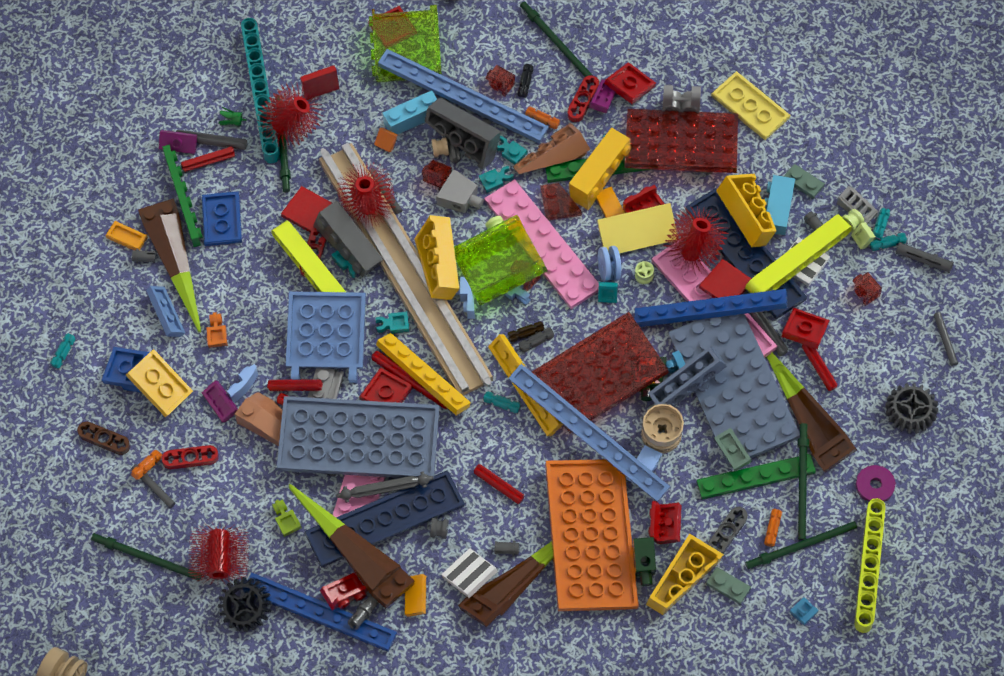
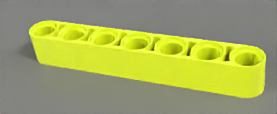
(800, 256)
(305, 257)
(870, 574)

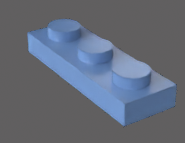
(165, 311)

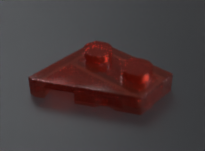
(558, 203)

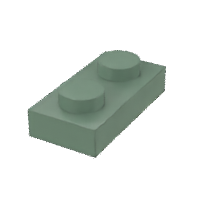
(805, 181)
(732, 449)
(728, 585)

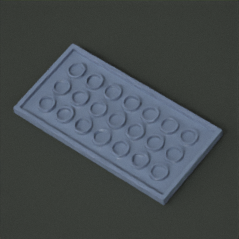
(742, 393)
(357, 437)

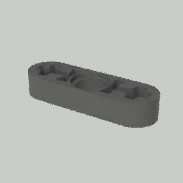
(725, 524)

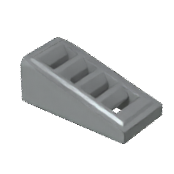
(855, 196)

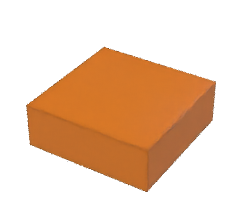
(385, 139)

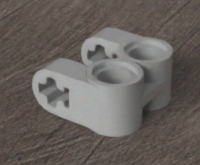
(686, 102)

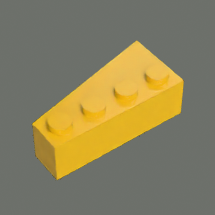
(599, 168)
(747, 208)
(438, 257)
(684, 572)

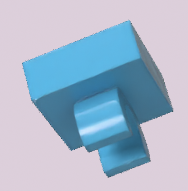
(675, 363)
(804, 611)

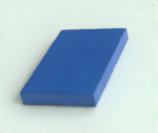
(221, 218)

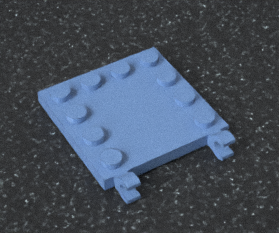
(326, 331)

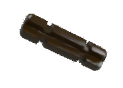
(525, 331)

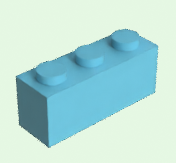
(408, 114)
(780, 201)

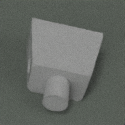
(459, 193)

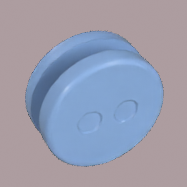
(609, 263)

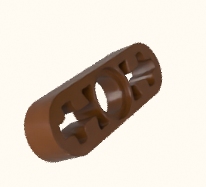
(88, 437)

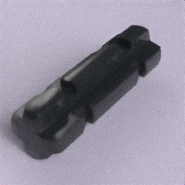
(525, 80)

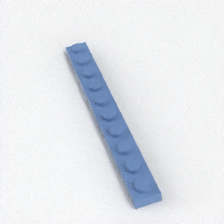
(463, 96)
(589, 433)

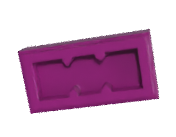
(602, 98)
(178, 141)
(220, 401)

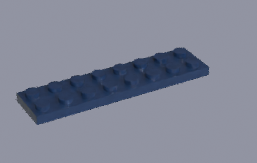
(738, 250)
(391, 515)

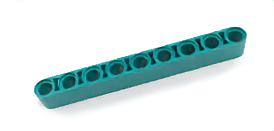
(257, 83)

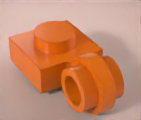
(218, 334)

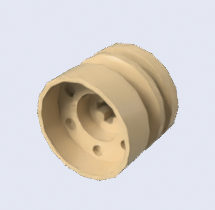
(661, 418)
(59, 664)

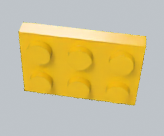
(159, 383)

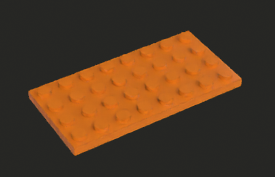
(590, 536)

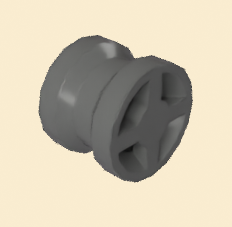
(439, 528)

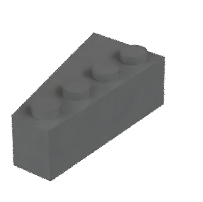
(464, 130)
(347, 238)

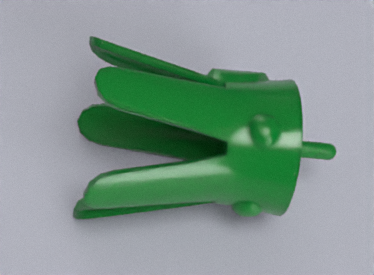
(236, 117)

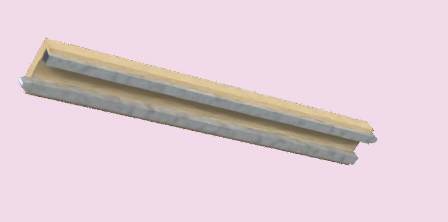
(405, 272)

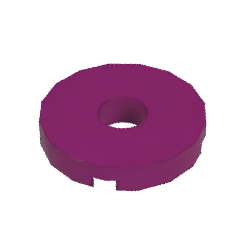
(877, 473)

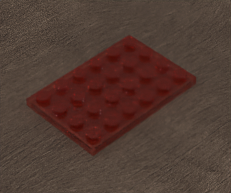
(682, 140)
(604, 368)

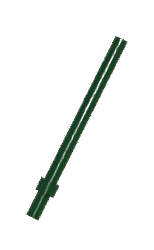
(534, 16)
(285, 173)
(802, 444)
(111, 543)
(766, 558)

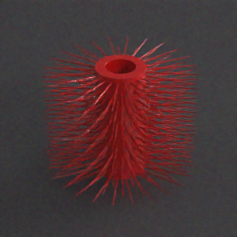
(289, 114)
(366, 195)
(696, 239)
(218, 553)

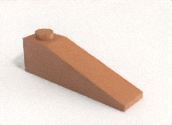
(566, 146)
(261, 417)

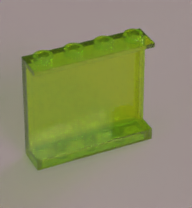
(407, 34)
(499, 260)

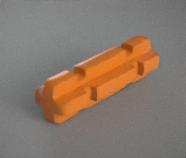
(542, 117)
(146, 464)
(773, 527)

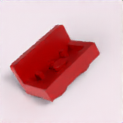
(644, 199)
(665, 522)
(343, 591)

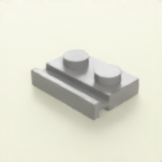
(331, 383)

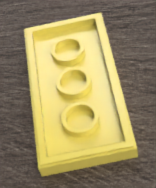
(751, 105)
(637, 228)

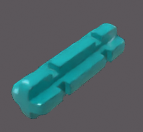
(881, 222)
(888, 241)
(62, 350)
(501, 402)

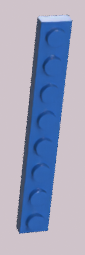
(711, 308)
(322, 613)

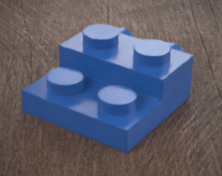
(119, 364)

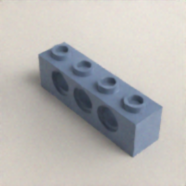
(688, 378)

